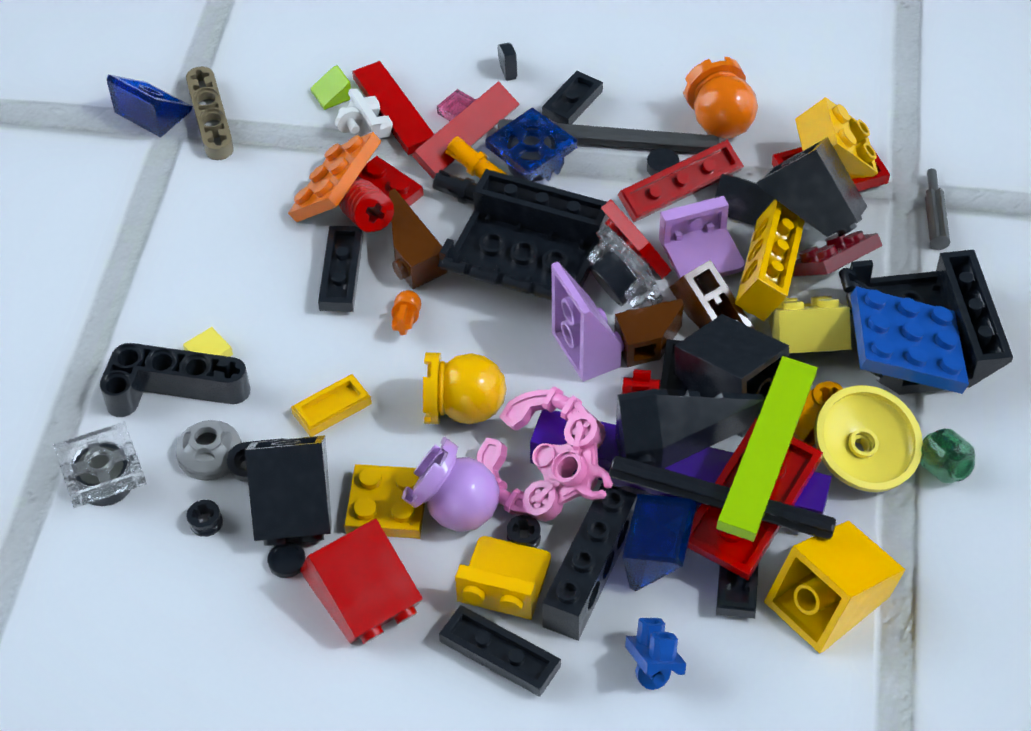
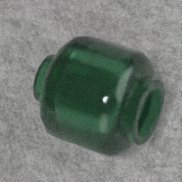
(947, 456)

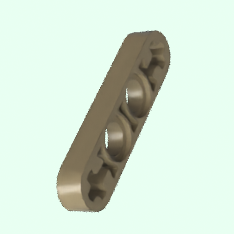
(209, 112)

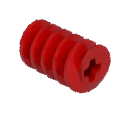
(367, 206)

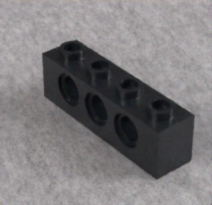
(588, 563)

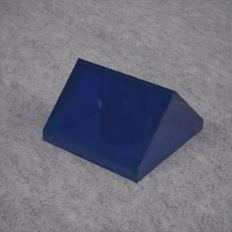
(146, 104)
(657, 538)

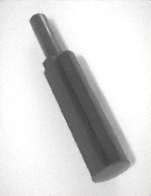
(936, 213)

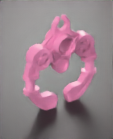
(556, 462)

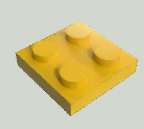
(378, 495)

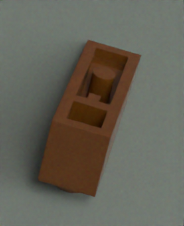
(414, 246)
(707, 296)

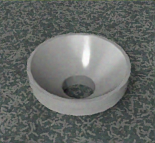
(210, 460)

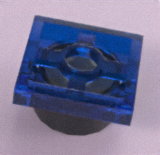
(530, 146)

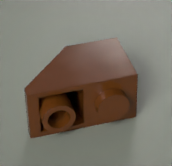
(647, 330)

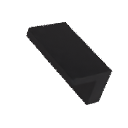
(744, 198)

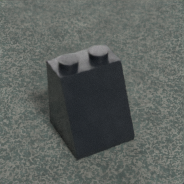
(817, 189)
(728, 359)
(289, 489)

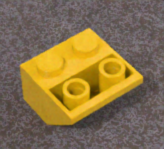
(845, 134)

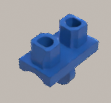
(654, 653)

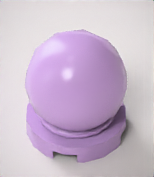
(456, 490)

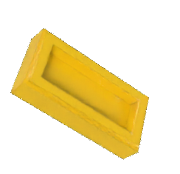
(331, 405)

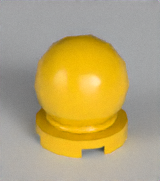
(464, 388)

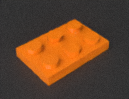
(334, 176)

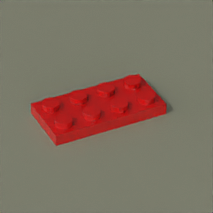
(737, 553)

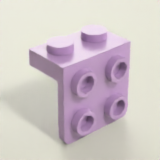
(698, 234)

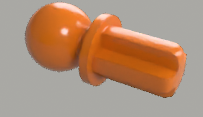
(405, 311)

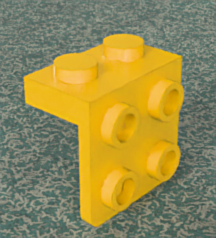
(503, 577)

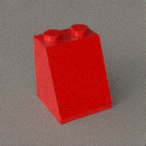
(362, 582)

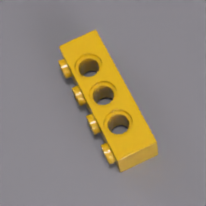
(770, 261)

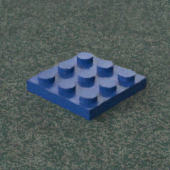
(908, 340)

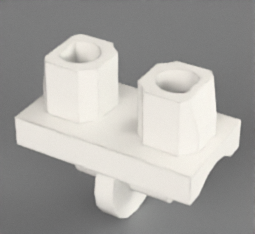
(362, 116)

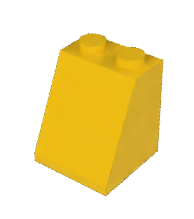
(832, 585)

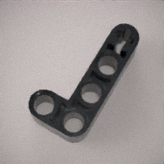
(171, 372)

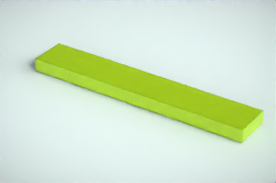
(766, 449)

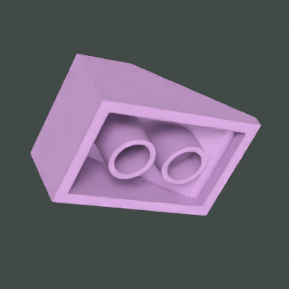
(582, 328)

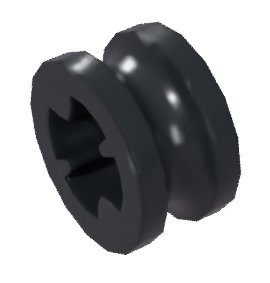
(214, 521)
(524, 522)

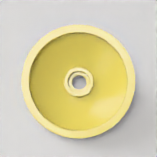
(883, 429)

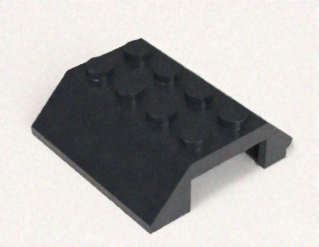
(522, 231)
(956, 286)

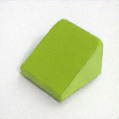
(332, 88)

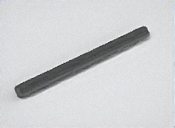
(635, 138)

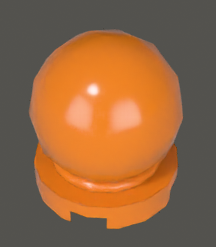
(721, 98)

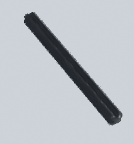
(715, 496)

